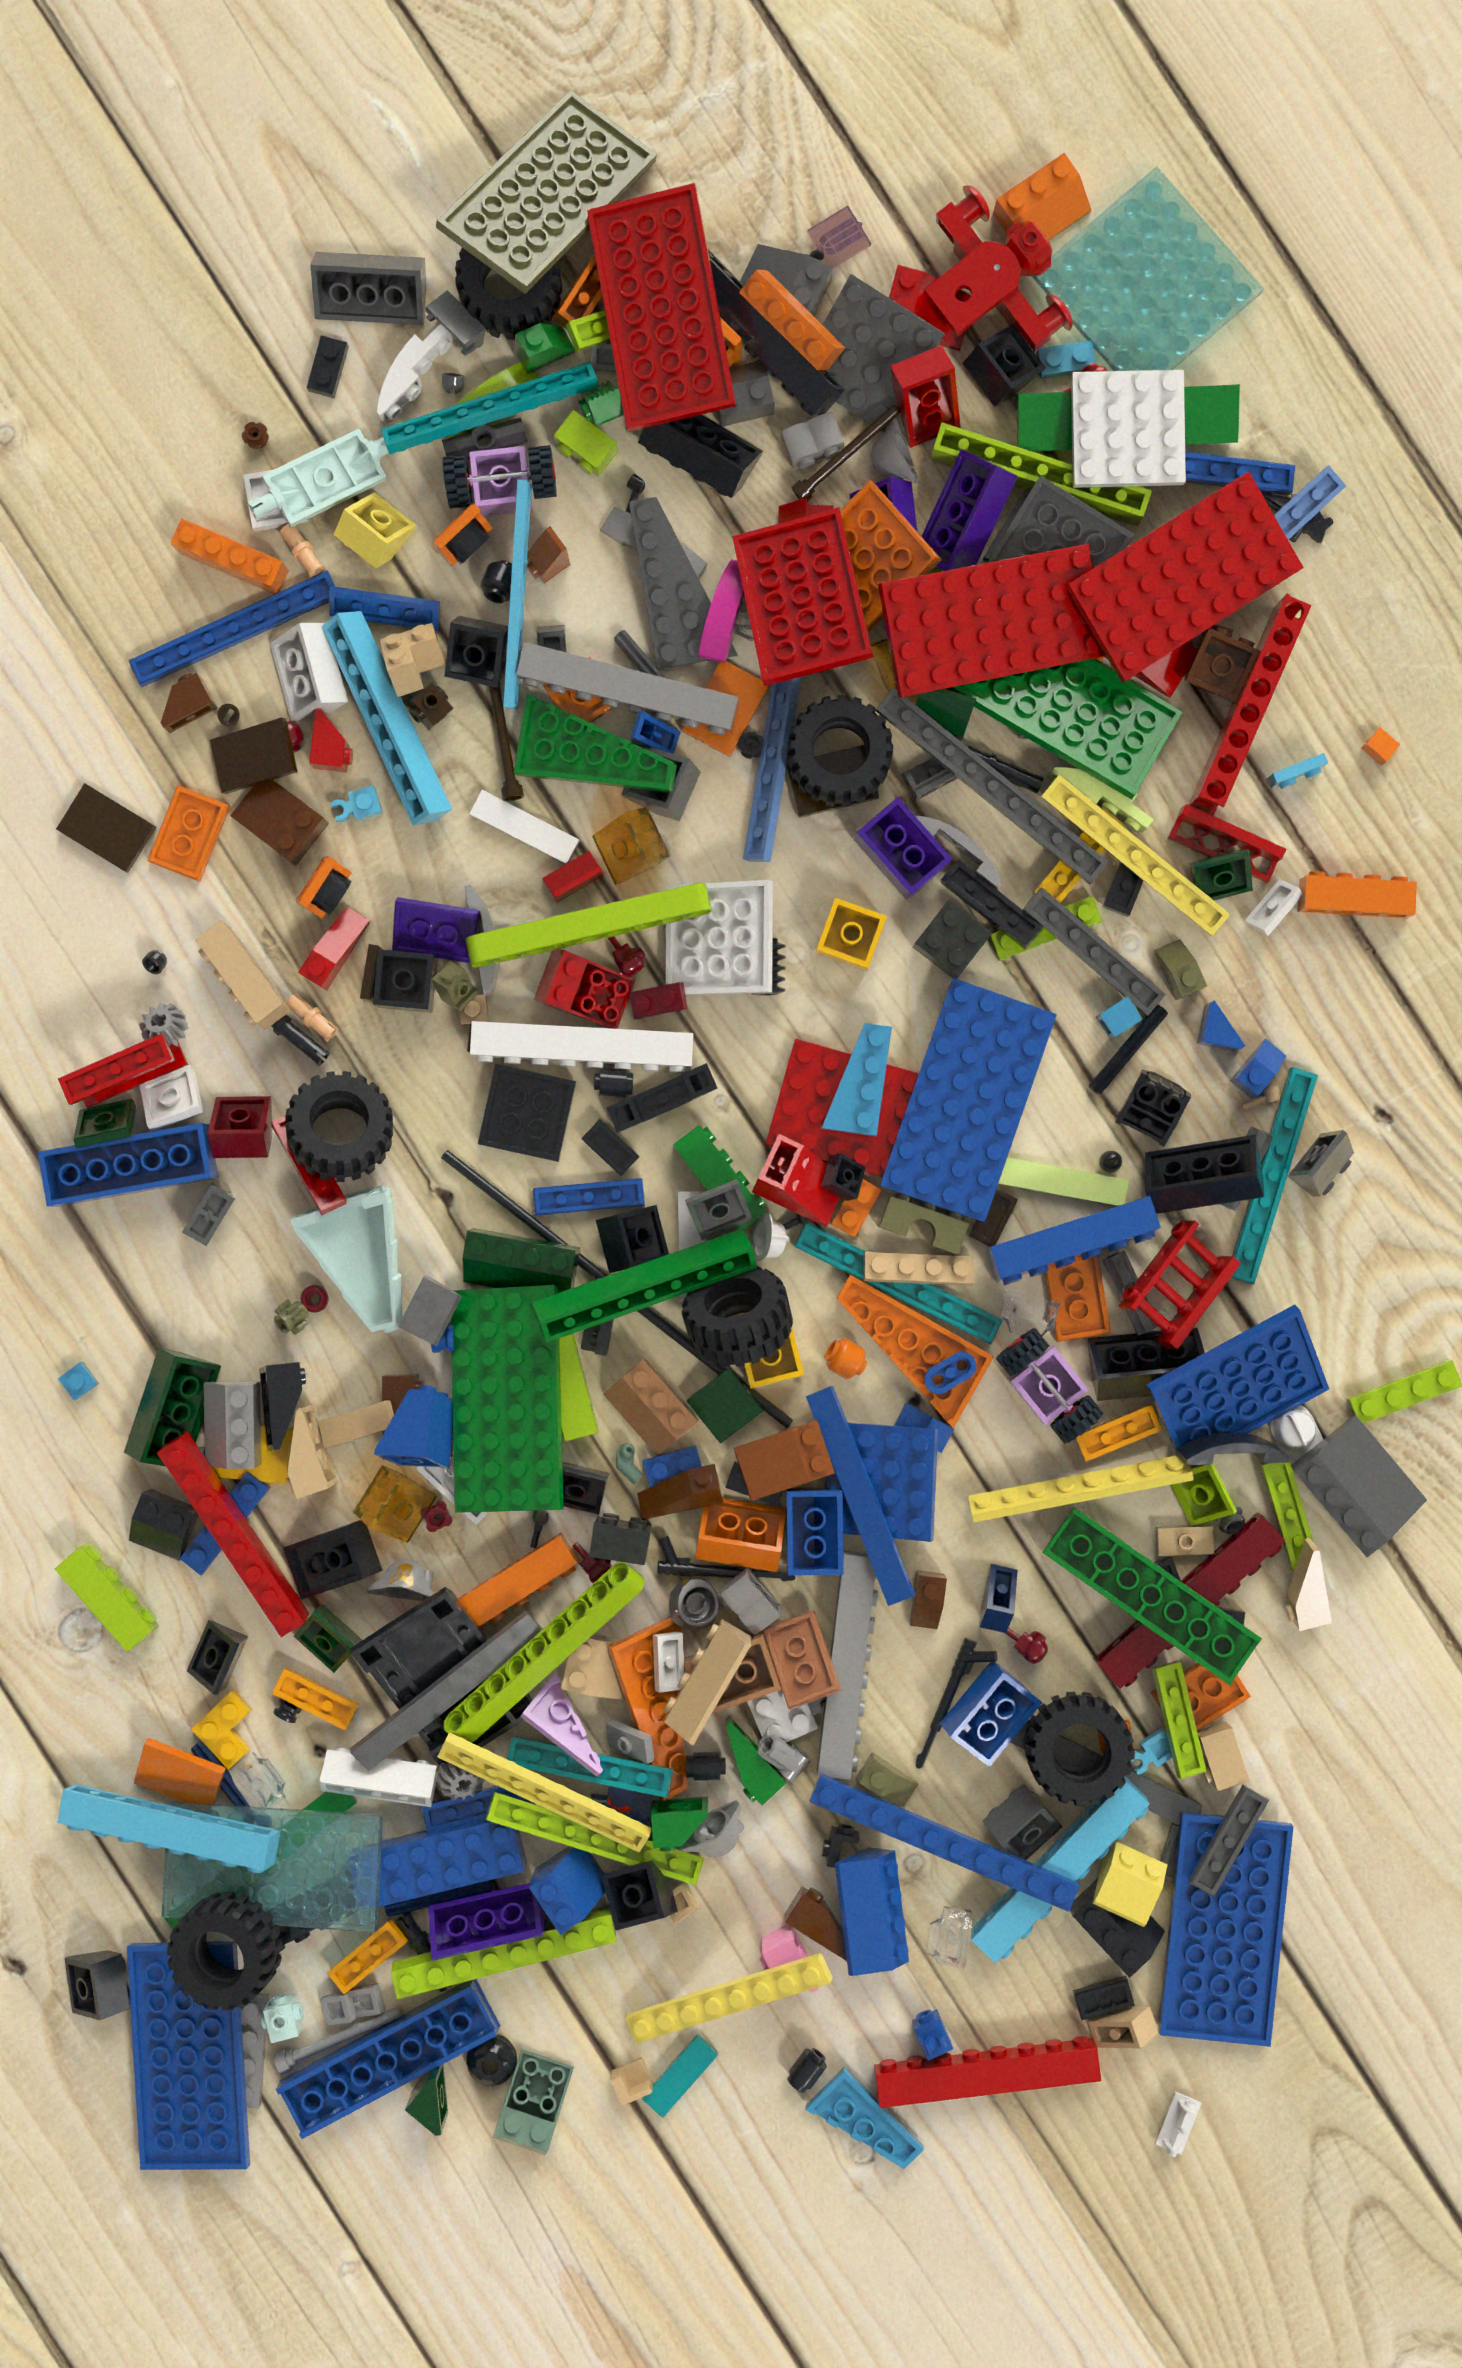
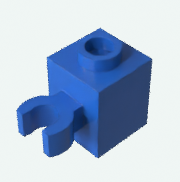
(932, 2033)

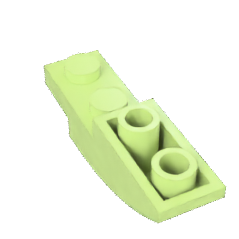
(1111, 799)

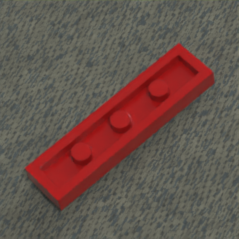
(324, 1193)

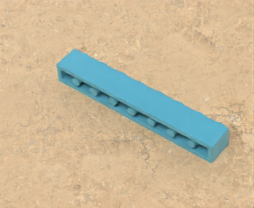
(386, 717)
(169, 1827)
(1069, 1857)

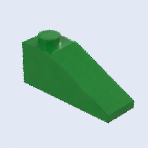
(757, 1775)

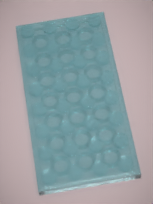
(321, 1873)

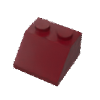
(241, 1127)

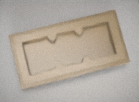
(1185, 1540)

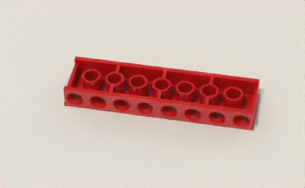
(1248, 711)

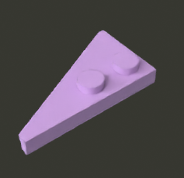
(554, 1718)

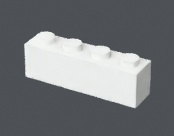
(389, 1780)

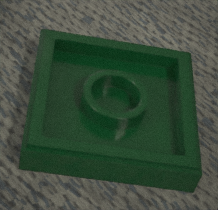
(104, 1123)
(725, 1405)

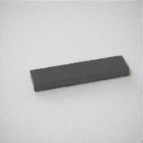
(1228, 1840)

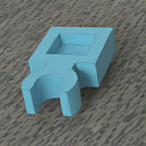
(362, 803)
(1155, 1750)

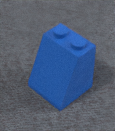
(419, 1430)
(568, 1887)

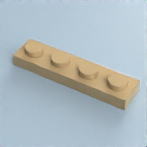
(918, 1268)

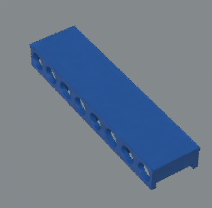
(388, 2057)

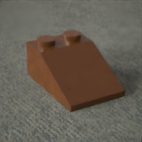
(280, 820)

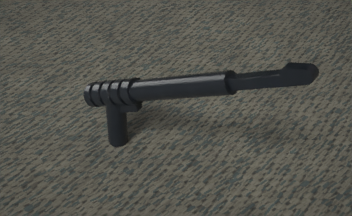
(682, 1566)
(962, 1666)

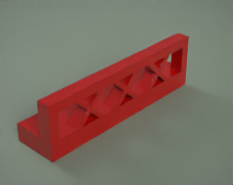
(1229, 833)

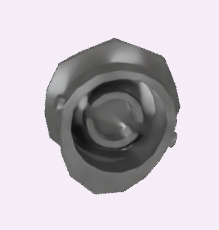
(694, 1604)

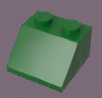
(676, 1821)

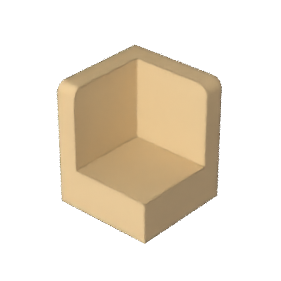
(631, 2081)

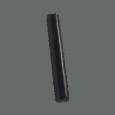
(1128, 1050)

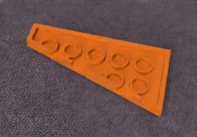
(914, 1344)
(635, 1671)

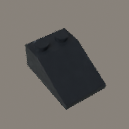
(280, 1394)
(332, 1559)

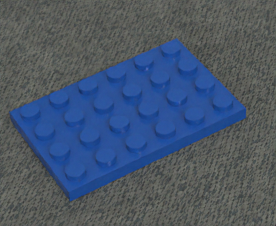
(1241, 1381)

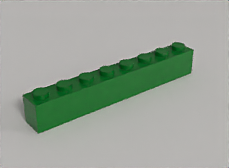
(644, 1285)

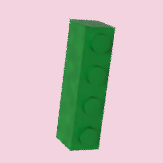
(713, 1167)

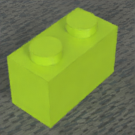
(585, 444)

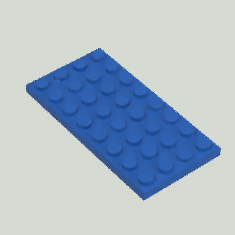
(968, 1100)
(1227, 1945)
(186, 2068)

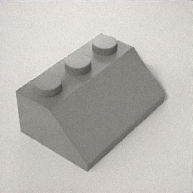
(232, 1424)

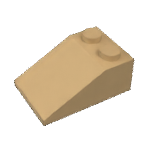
(309, 1461)
(592, 1670)

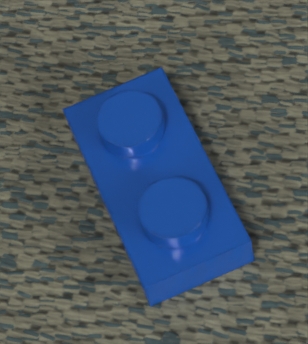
(670, 1464)

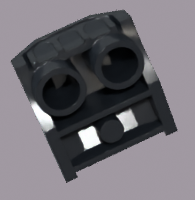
(1154, 1106)

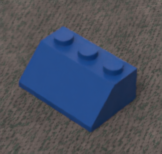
(814, 1531)
(990, 1713)

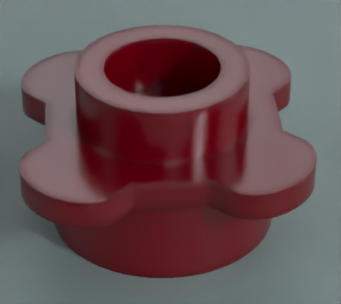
(435, 1524)

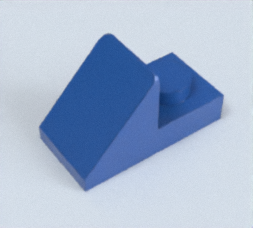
(914, 1417)

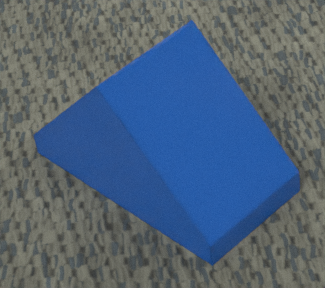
(654, 733)
(1217, 1030)

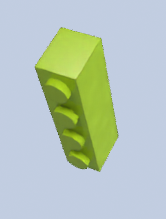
(576, 1405)
(107, 1596)

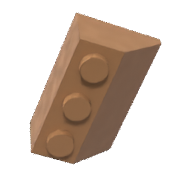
(651, 1407)

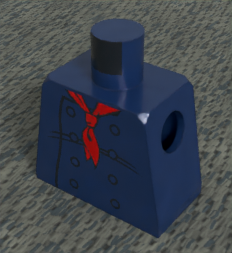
(627, 1802)

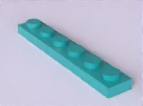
(616, 1771)

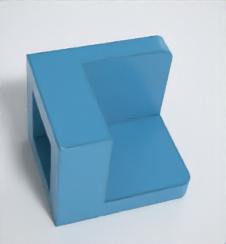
(1119, 1018)

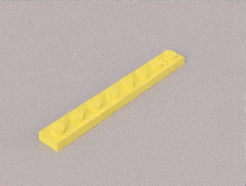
(1135, 855)
(1079, 1488)
(544, 1792)
(729, 1998)

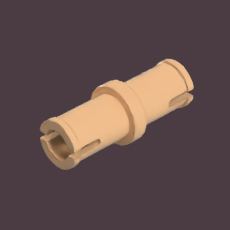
(302, 550)
(312, 1017)

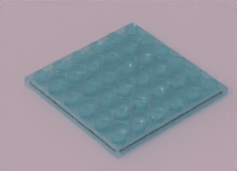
(1149, 279)

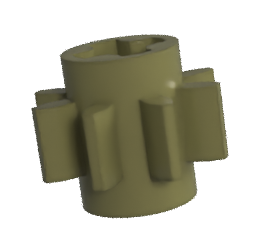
(291, 1317)

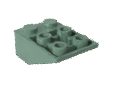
(533, 2102)

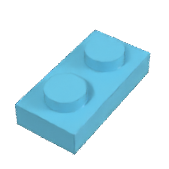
(1065, 359)
(1287, 776)

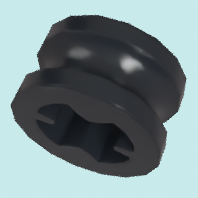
(287, 1711)

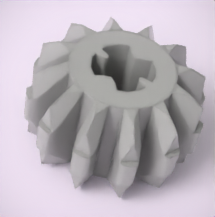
(166, 1021)
(458, 1782)

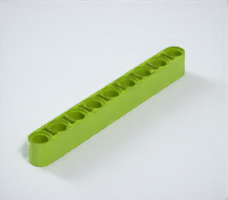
(588, 925)
(544, 1652)

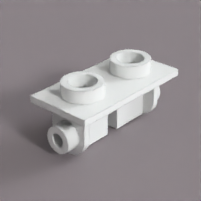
(1178, 2124)

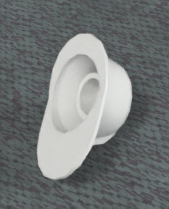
(768, 1238)
(1295, 1432)

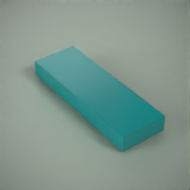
(680, 2075)

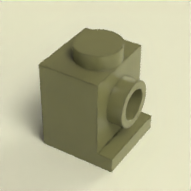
(454, 986)

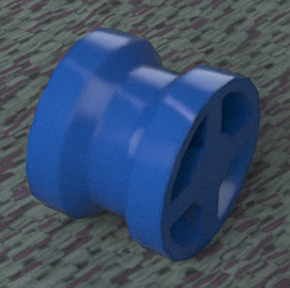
(446, 1341)

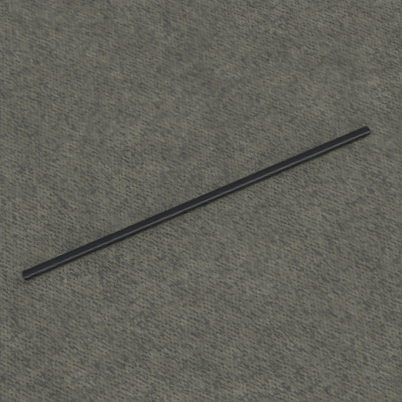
(597, 1273)

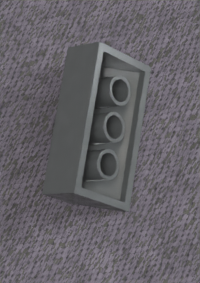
(369, 288)

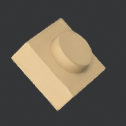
(475, 1011)
(685, 1903)

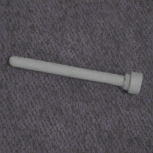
(287, 2059)

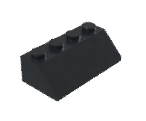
(704, 451)
(1204, 1174)
(1131, 1361)

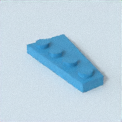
(861, 1088)
(857, 2111)

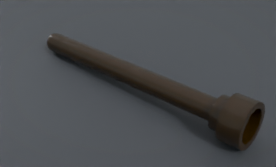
(805, 488)
(511, 788)

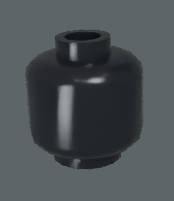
(497, 581)

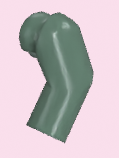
(624, 1462)

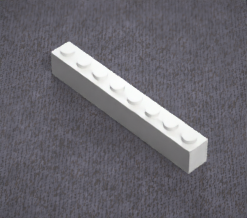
(581, 1044)

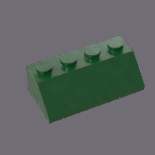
(517, 1261)
(170, 1403)

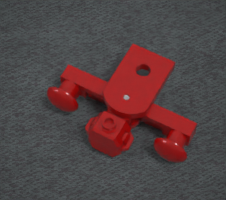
(993, 274)

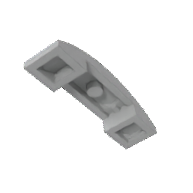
(620, 528)
(966, 846)
(490, 973)

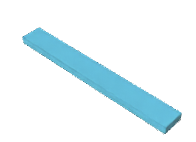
(517, 593)

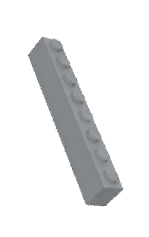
(628, 688)
(848, 1655)

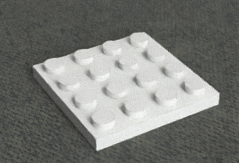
(1128, 428)
(727, 947)

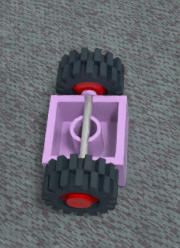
(496, 477)
(1049, 1386)

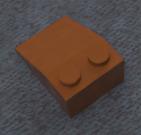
(784, 1460)

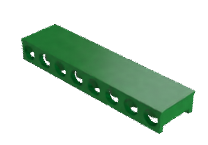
(1210, 417)
(1152, 1596)

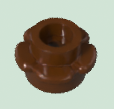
(255, 442)

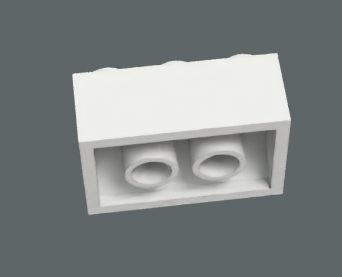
(308, 671)

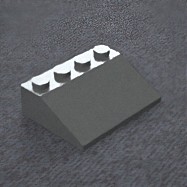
(1359, 1485)

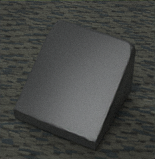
(552, 637)

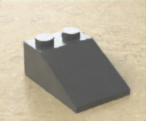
(799, 273)
(1323, 1162)

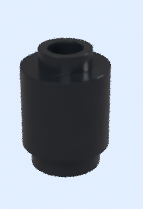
(613, 1082)
(705, 1766)
(807, 2070)

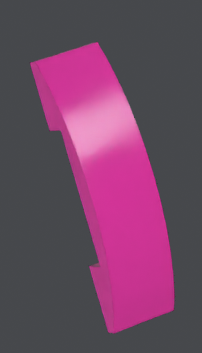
(722, 615)

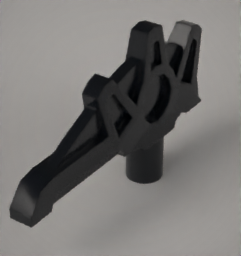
(1314, 527)

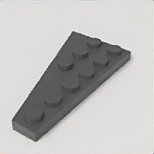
(671, 588)

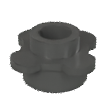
(1232, 1523)

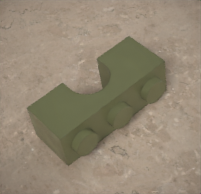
(947, 1229)

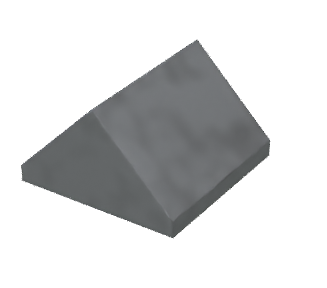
(719, 1209)
(430, 1310)

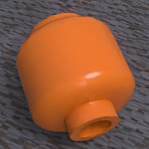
(845, 1358)

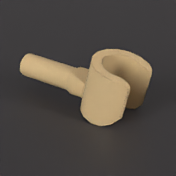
(1271, 1094)

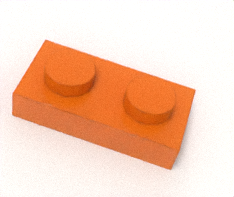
(854, 1212)

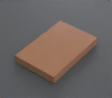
(802, 1660)

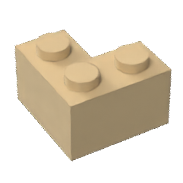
(411, 654)

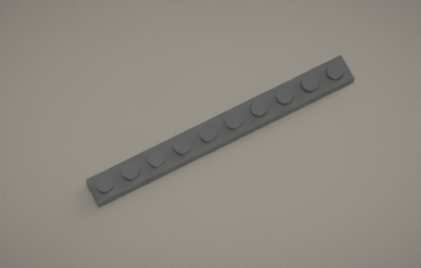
(992, 786)

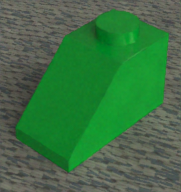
(542, 346)

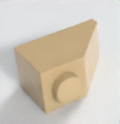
(1124, 2028)

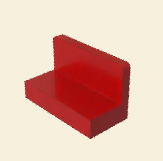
(573, 876)

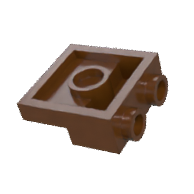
(1222, 664)

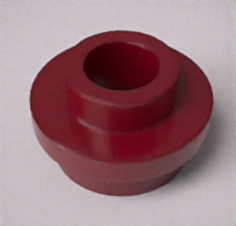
(306, 1298)

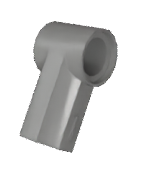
(787, 1759)

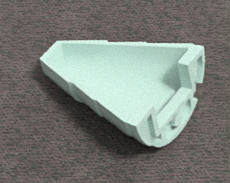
(359, 1254)

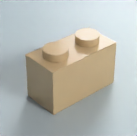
(1222, 1757)

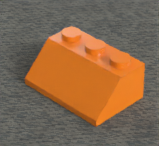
(1049, 197)
(741, 1534)

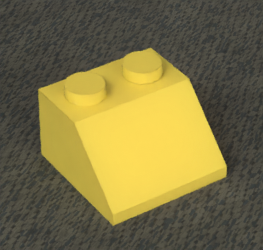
(374, 529)
(1129, 1883)

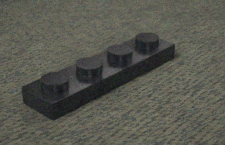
(992, 904)

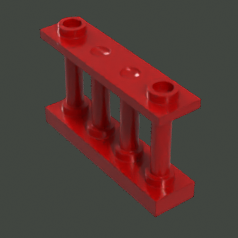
(122, 1071)
(1204, 1289)

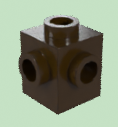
(432, 713)

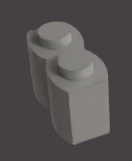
(812, 440)
(750, 1602)

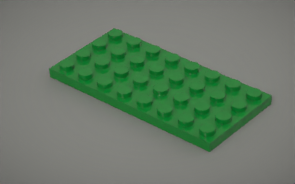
(1083, 718)
(505, 1403)

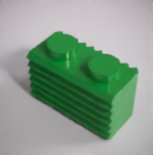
(602, 404)

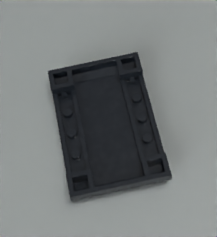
(422, 1648)

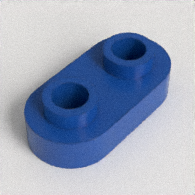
(949, 1372)

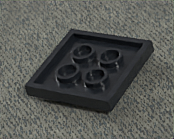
(527, 1112)

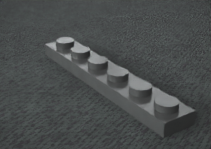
(1094, 951)

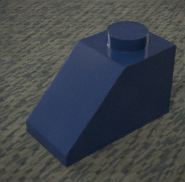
(998, 1598)

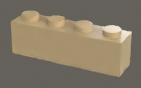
(243, 975)

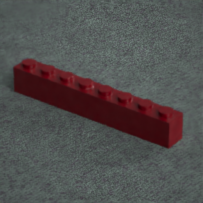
(1211, 1579)

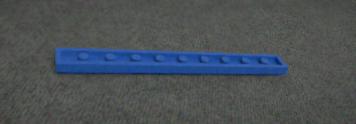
(944, 1842)

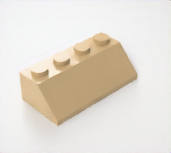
(707, 1680)

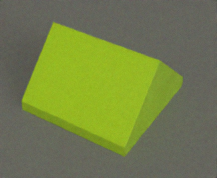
(1204, 1496)

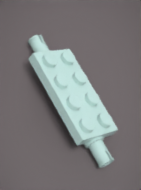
(322, 478)

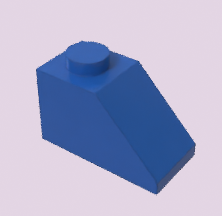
(1259, 1069)

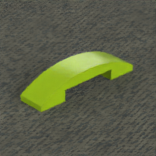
(505, 379)

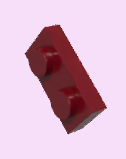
(658, 1000)

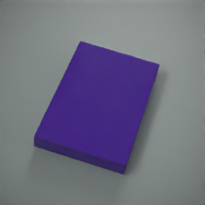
(433, 929)

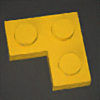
(217, 1729)

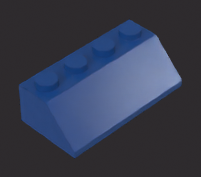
(871, 1912)

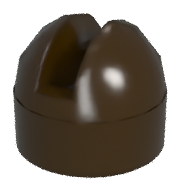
(222, 712)

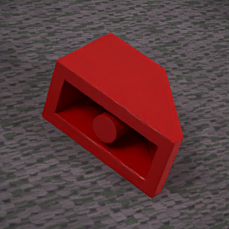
(328, 746)

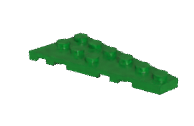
(574, 750)

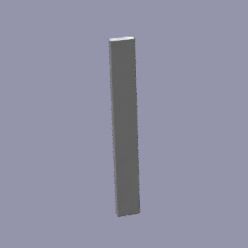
(445, 1691)
(1078, 1758)

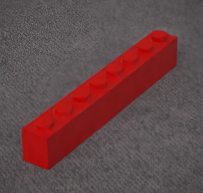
(233, 1534)
(987, 2072)

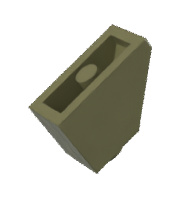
(1180, 969)
(886, 1780)

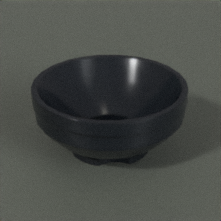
(499, 2049)

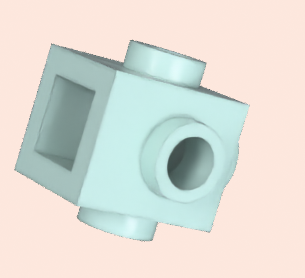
(282, 2017)

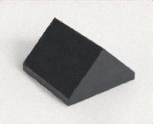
(583, 1487)
(216, 1656)

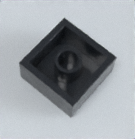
(842, 1178)

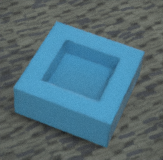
(78, 1381)

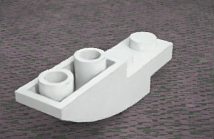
(403, 379)

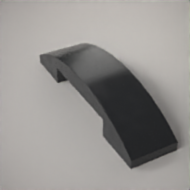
(662, 1098)
(1202, 1450)

